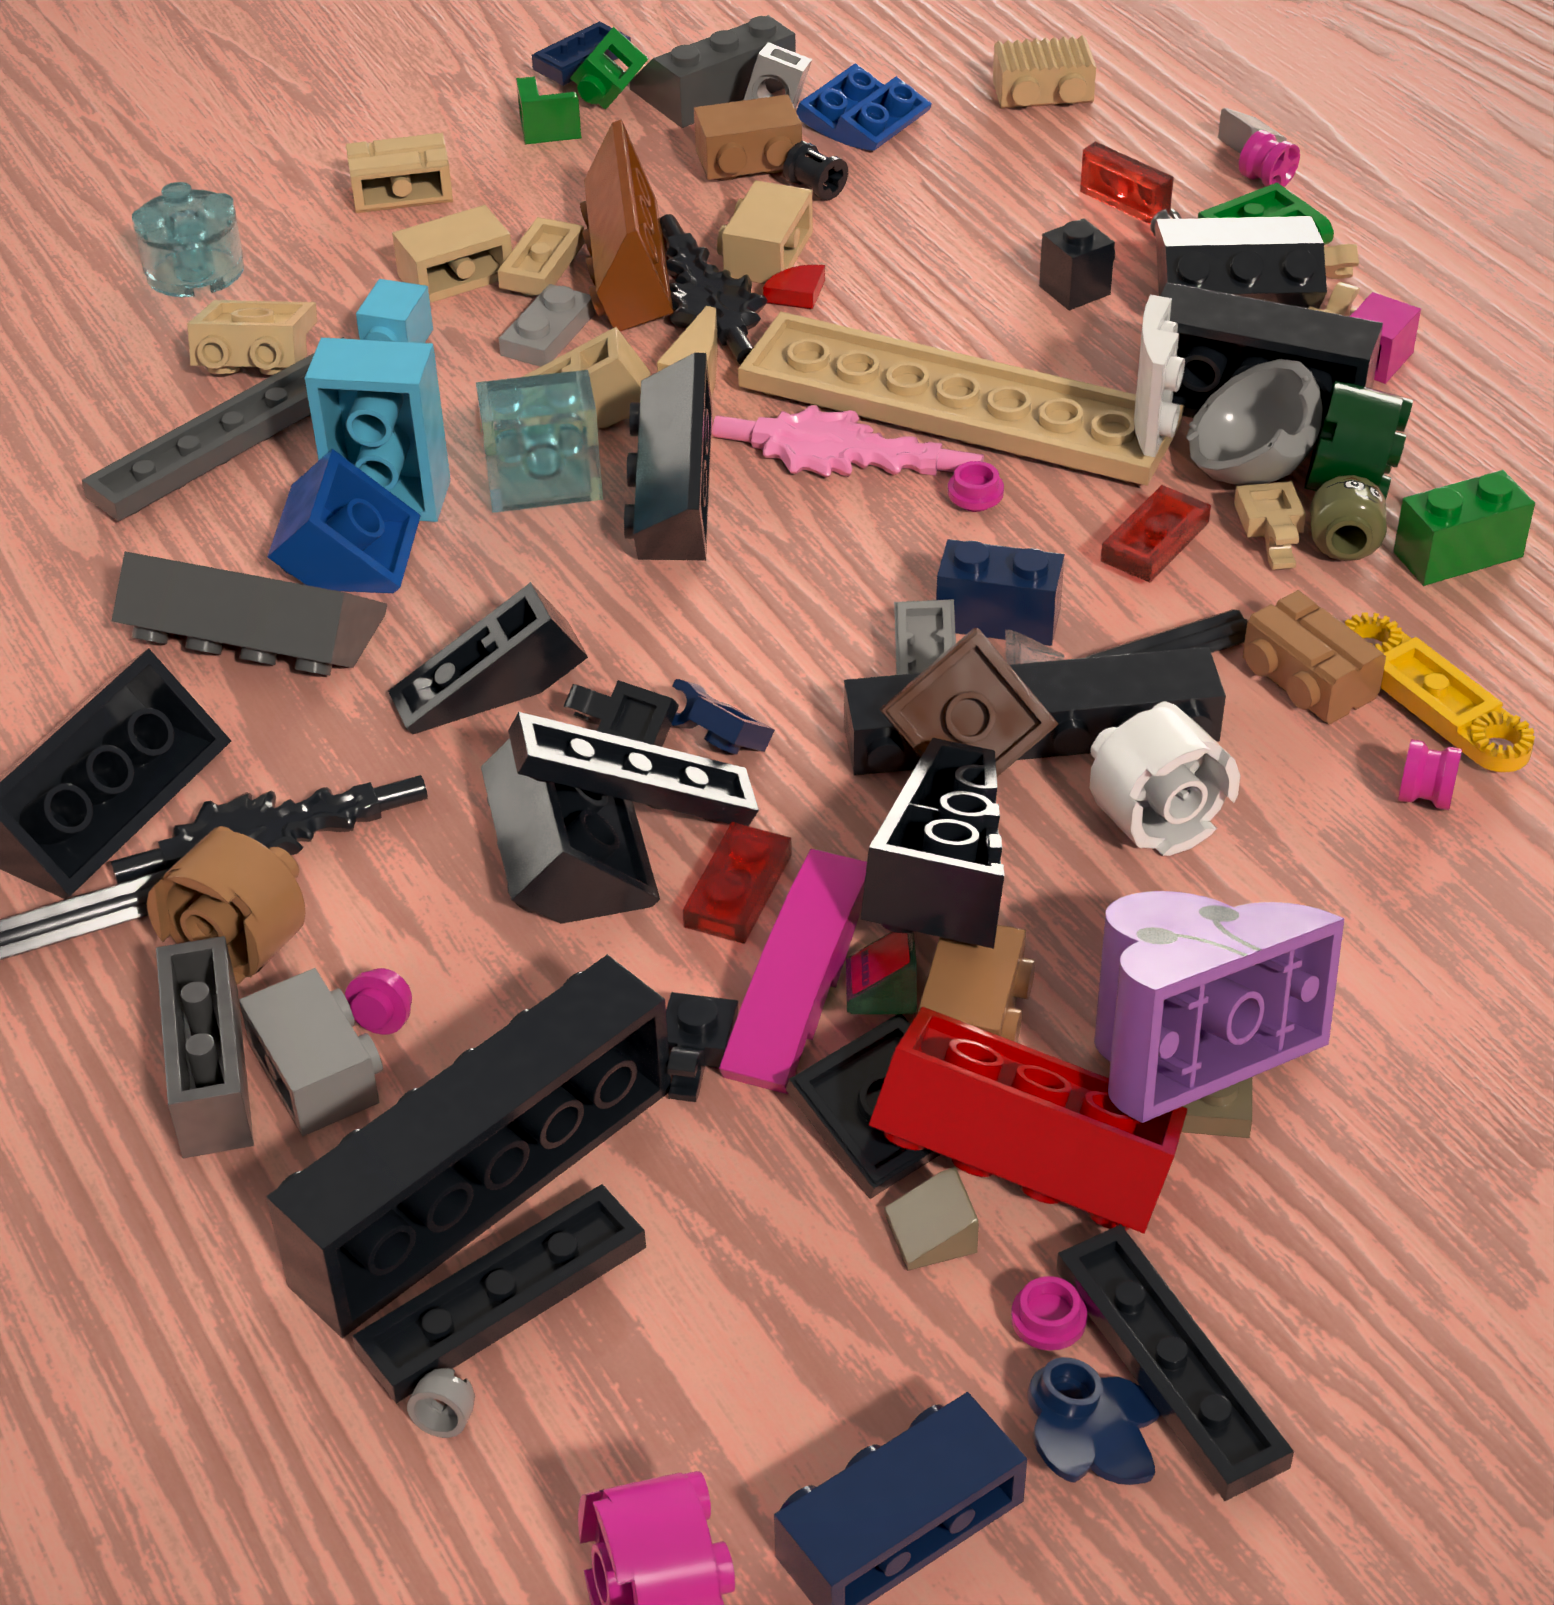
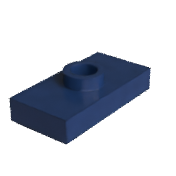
(566, 56)

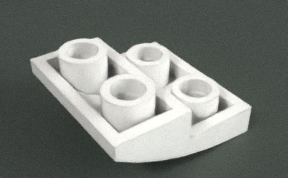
(1158, 376)

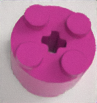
(654, 1544)

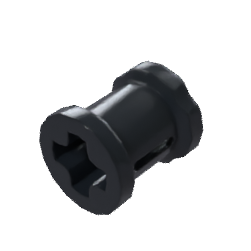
(816, 170)

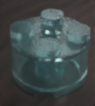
(188, 240)

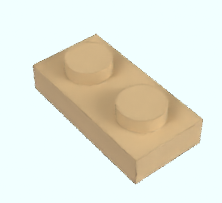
(541, 256)

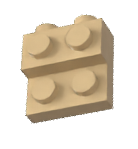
(250, 335)

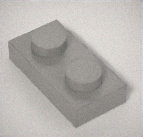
(547, 325)

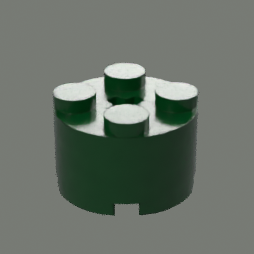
(1359, 436)

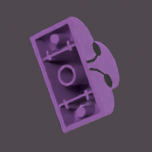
(1209, 994)

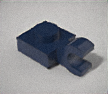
(725, 724)

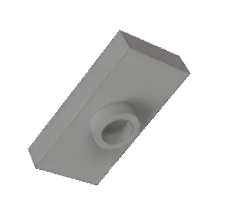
(922, 633)

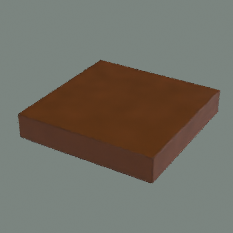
(972, 701)

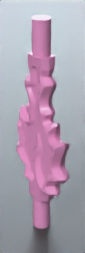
(835, 440)

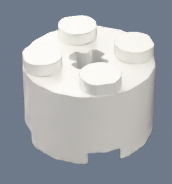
(1162, 779)

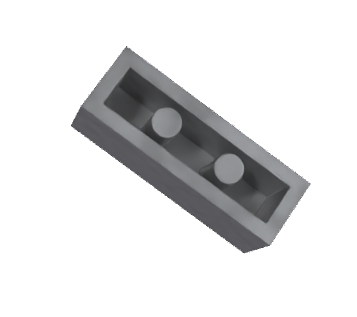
(203, 1047)

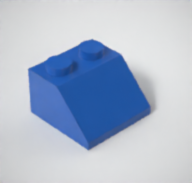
(344, 530)

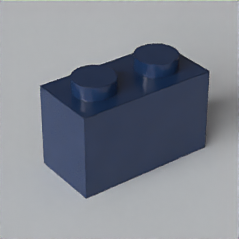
(1002, 589)

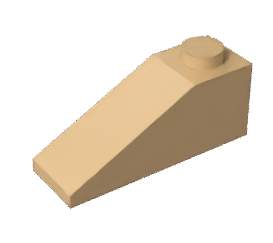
(613, 374)

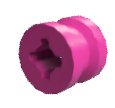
(1269, 159)
(1429, 774)

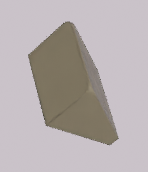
(934, 1221)

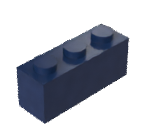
(900, 1505)

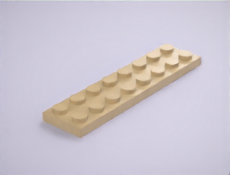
(951, 396)

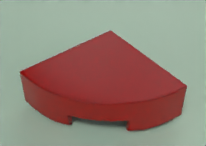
(796, 286)

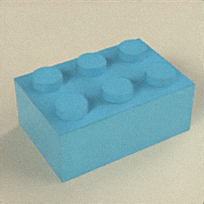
(383, 415)

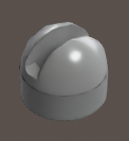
(434, 1417)

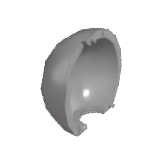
(1258, 424)

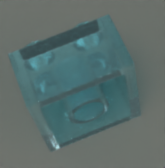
(540, 440)

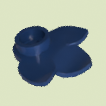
(1091, 1423)

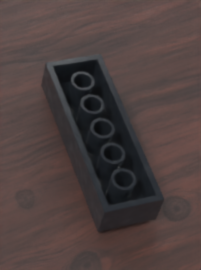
(470, 1144)

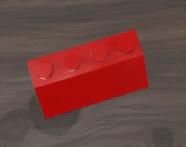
(1024, 1120)

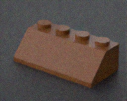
(624, 236)

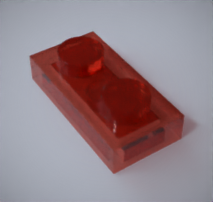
(1125, 182)
(1155, 533)
(737, 882)

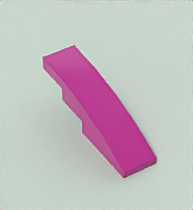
(796, 971)

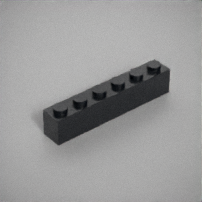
(1078, 693)

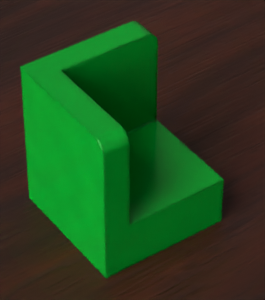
(547, 116)

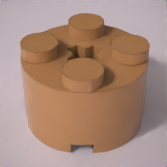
(233, 891)

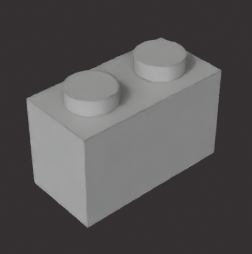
(312, 1050)

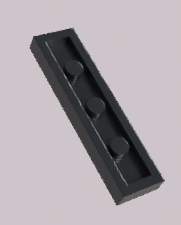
(631, 770)
(499, 1291)
(1175, 1363)

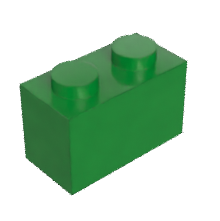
(1463, 527)

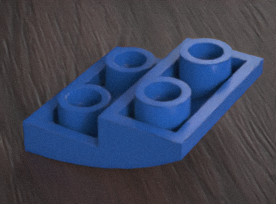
(861, 109)

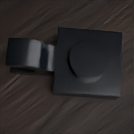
(627, 713)
(696, 1038)

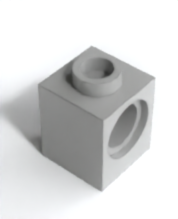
(781, 65)

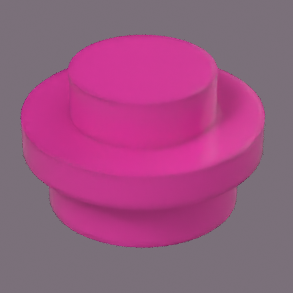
(975, 486)
(379, 1000)
(1049, 1314)

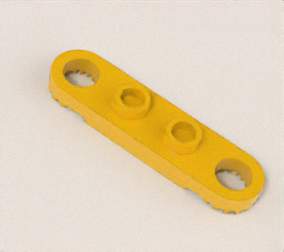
(1446, 697)

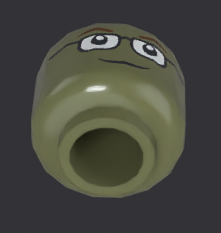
(1348, 518)

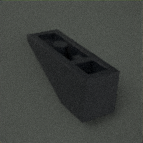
(496, 662)

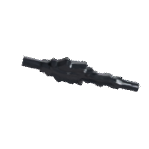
(703, 286)
(275, 826)

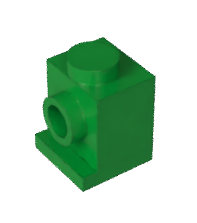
(600, 78)

